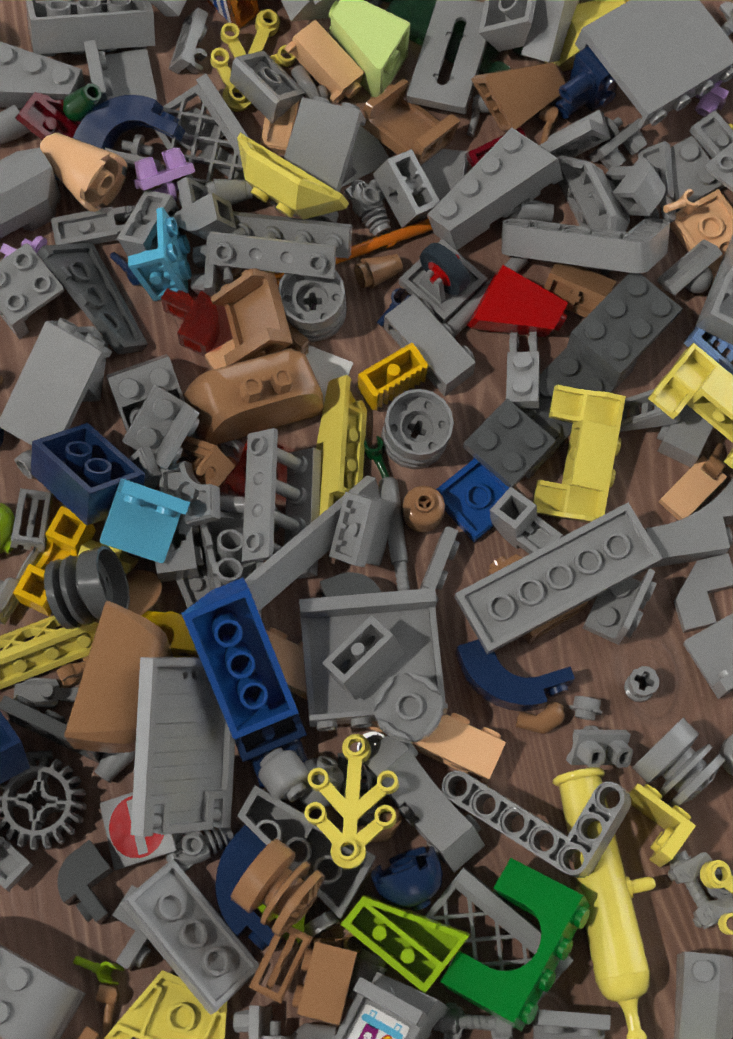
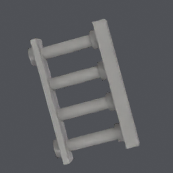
(282, 245)
(301, 495)

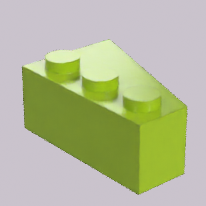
(404, 939)

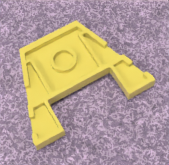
(169, 1012)

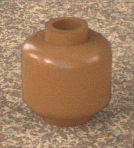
(424, 518)

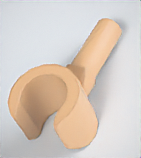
(682, 203)

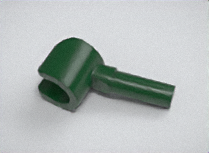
(377, 456)

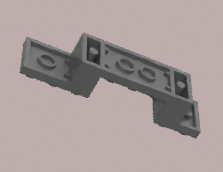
(596, 359)

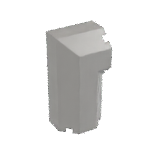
(27, 191)

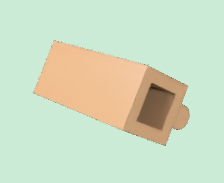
(326, 61)

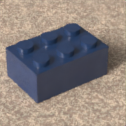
(82, 470)

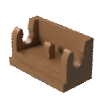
(578, 287)
(207, 461)

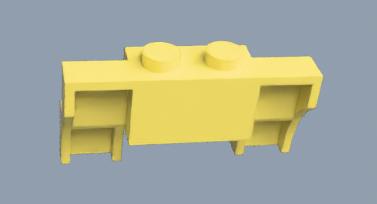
(702, 386)
(589, 455)

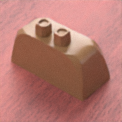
(254, 396)
(108, 692)

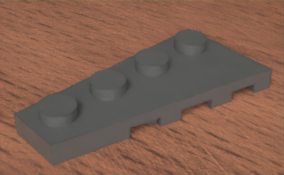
(93, 289)

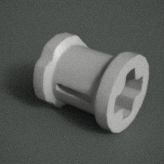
(632, 686)

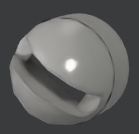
(23, 462)

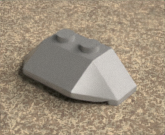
(591, 196)

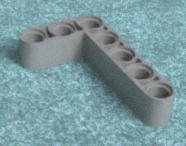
(586, 246)
(535, 828)

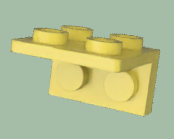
(672, 819)

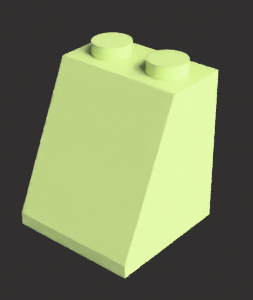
(372, 39)

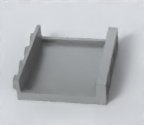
(660, 53)
(331, 620)

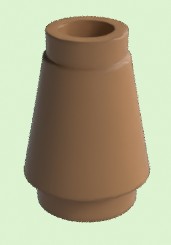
(376, 270)

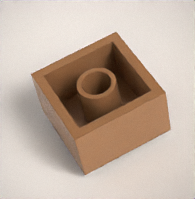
(326, 983)

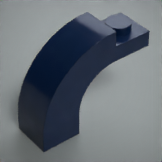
(123, 113)
(505, 689)
(232, 865)

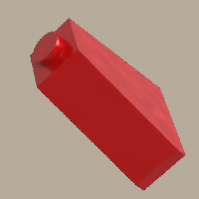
(518, 306)

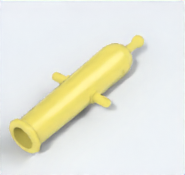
(612, 925)

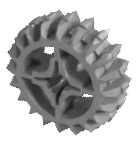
(36, 817)

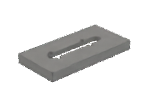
(458, 91)

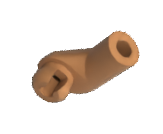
(544, 721)

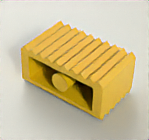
(392, 376)

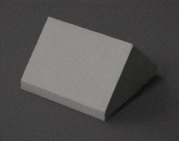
(265, 84)

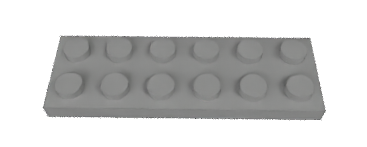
(557, 578)

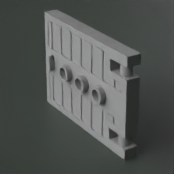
(180, 751)

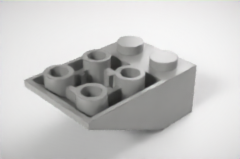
(134, 383)

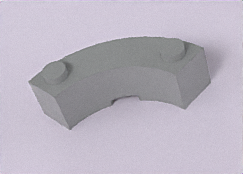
(424, 804)

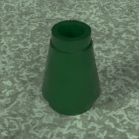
(81, 102)

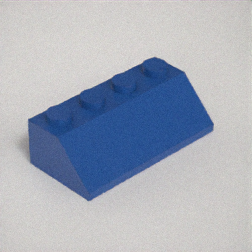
(239, 659)

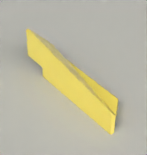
(340, 442)

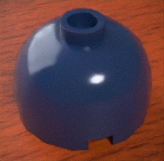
(410, 878)

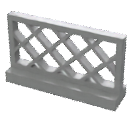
(220, 115)
(501, 913)

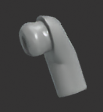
(314, 1031)

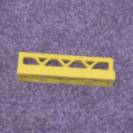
(44, 652)

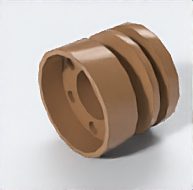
(277, 887)

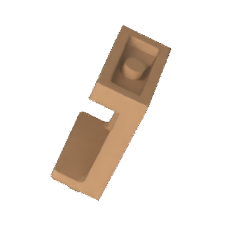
(406, 124)
(254, 315)

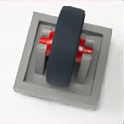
(443, 279)

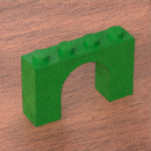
(515, 993)

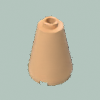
(85, 170)

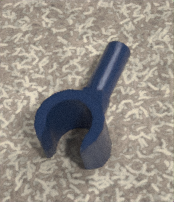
(124, 265)
(395, 298)

